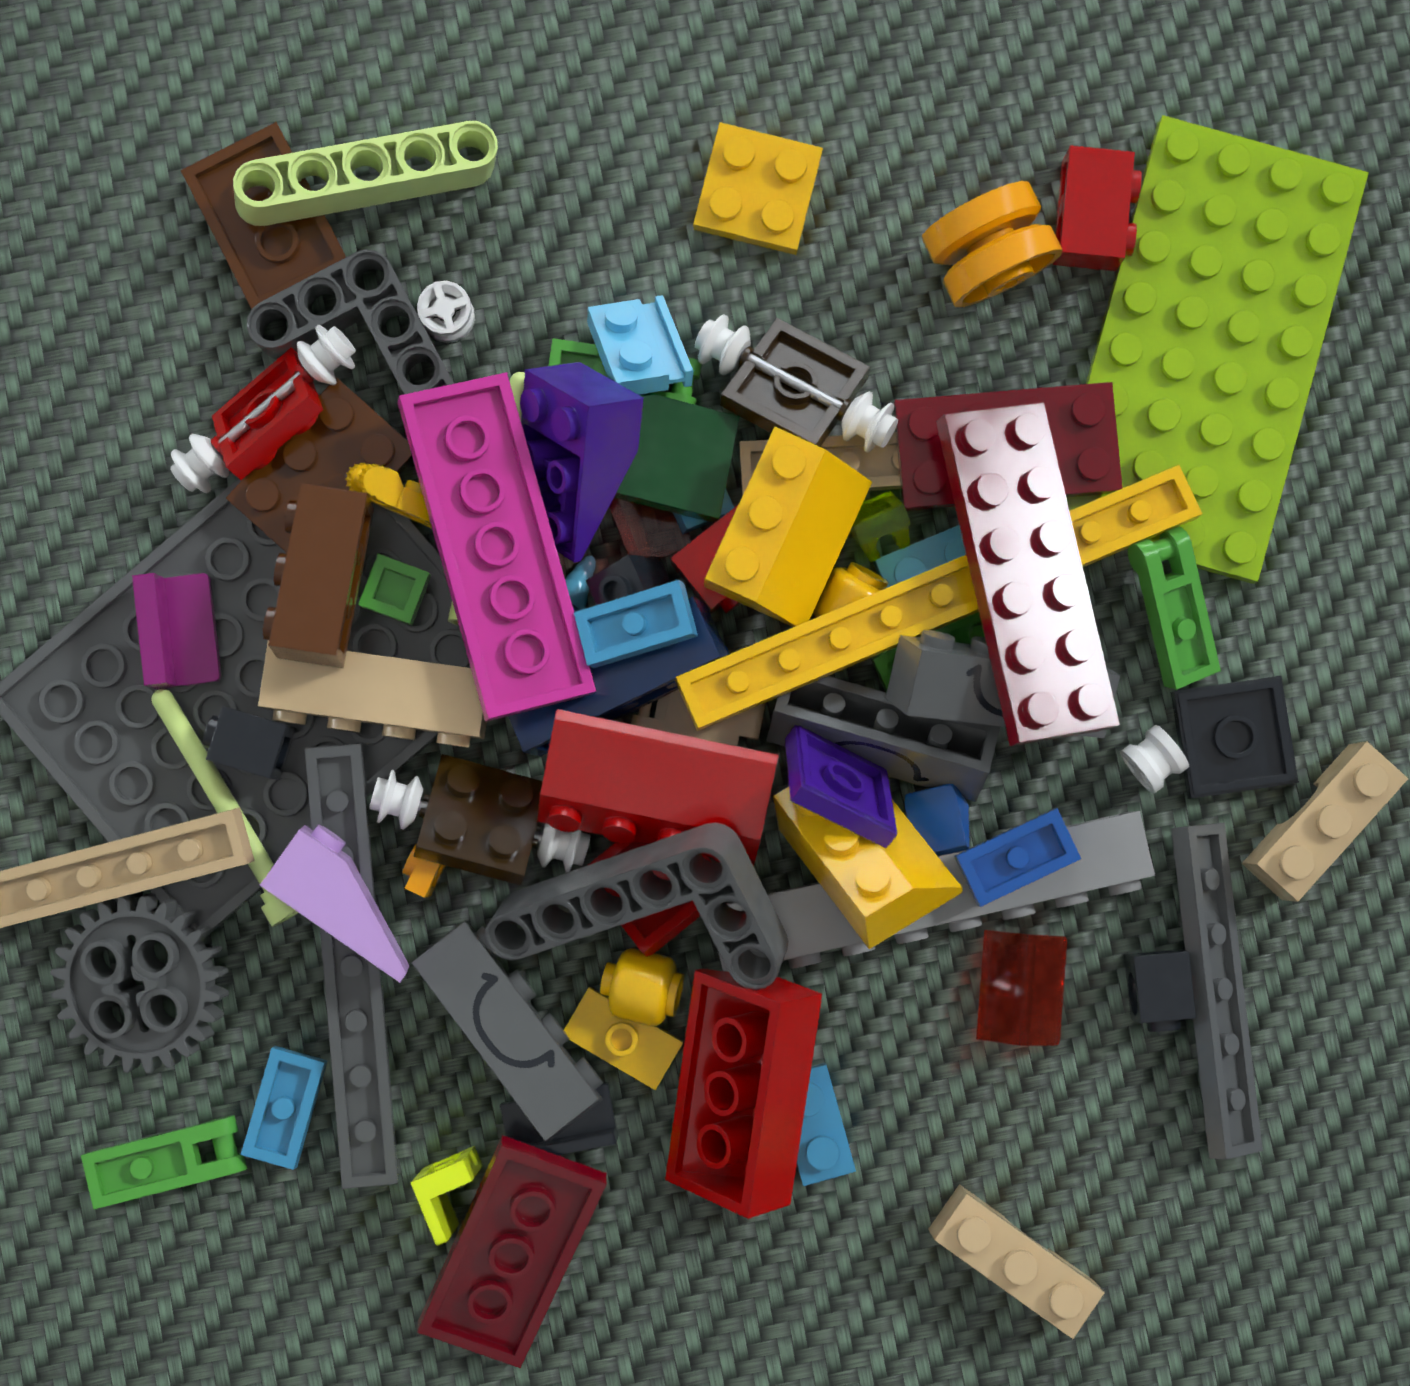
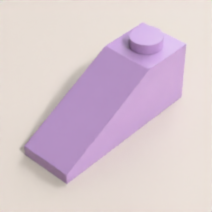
(329, 891)

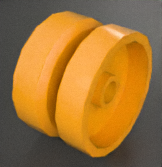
(991, 243)

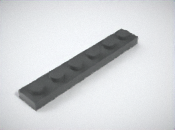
(1218, 991)

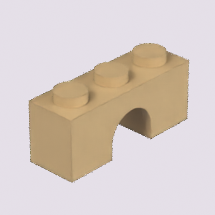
(1340, 808)
(1016, 1261)

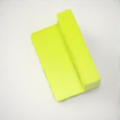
(434, 1182)

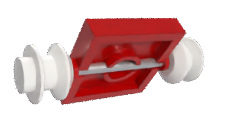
(265, 413)

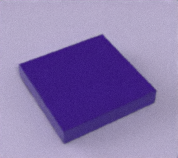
(840, 786)

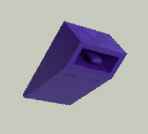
(580, 444)

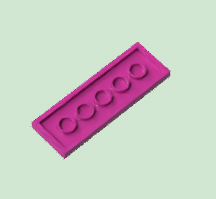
(496, 546)

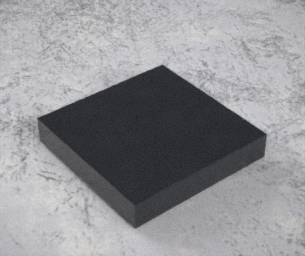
(1234, 737)

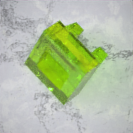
(880, 517)

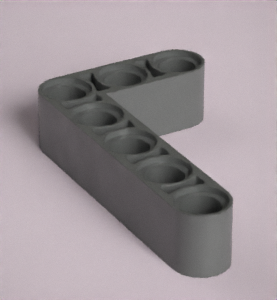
(351, 307)
(644, 894)

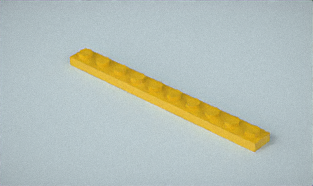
(914, 605)

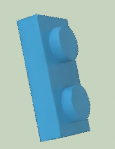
(635, 624)
(284, 1107)
(823, 1140)

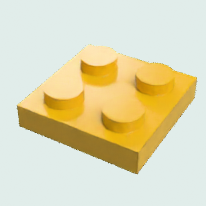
(757, 188)

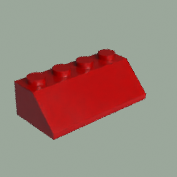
(651, 783)
(743, 1092)

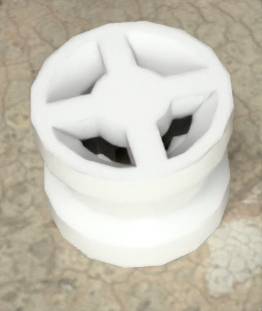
(441, 301)
(1154, 759)

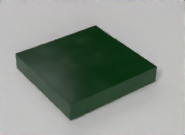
(681, 458)

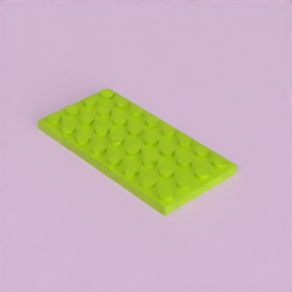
(1223, 325)

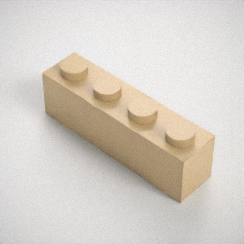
(377, 691)

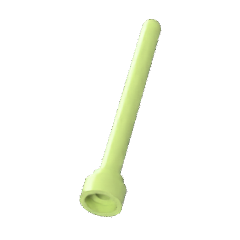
(218, 794)

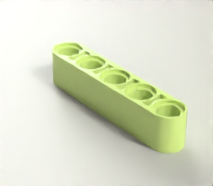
(346, 191)

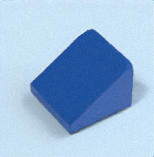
(940, 818)

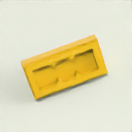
(630, 1046)

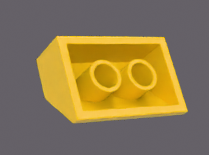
(788, 529)
(870, 884)

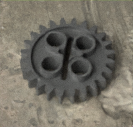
(94, 986)

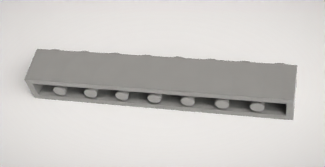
(1112, 857)

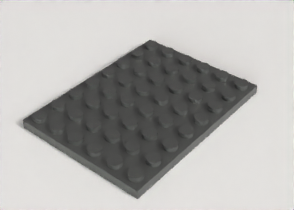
(100, 737)

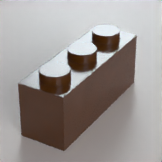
(319, 575)

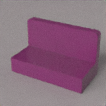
(176, 630)

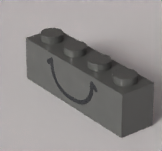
(950, 680)
(908, 747)
(509, 1032)

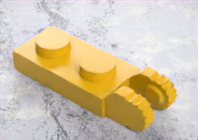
(387, 491)

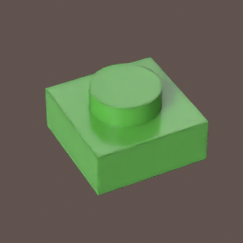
(395, 589)

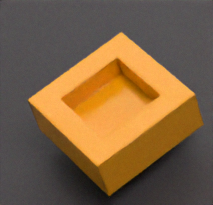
(423, 875)

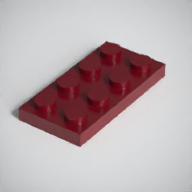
(1080, 426)
(511, 1251)

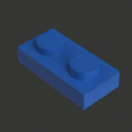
(1017, 857)

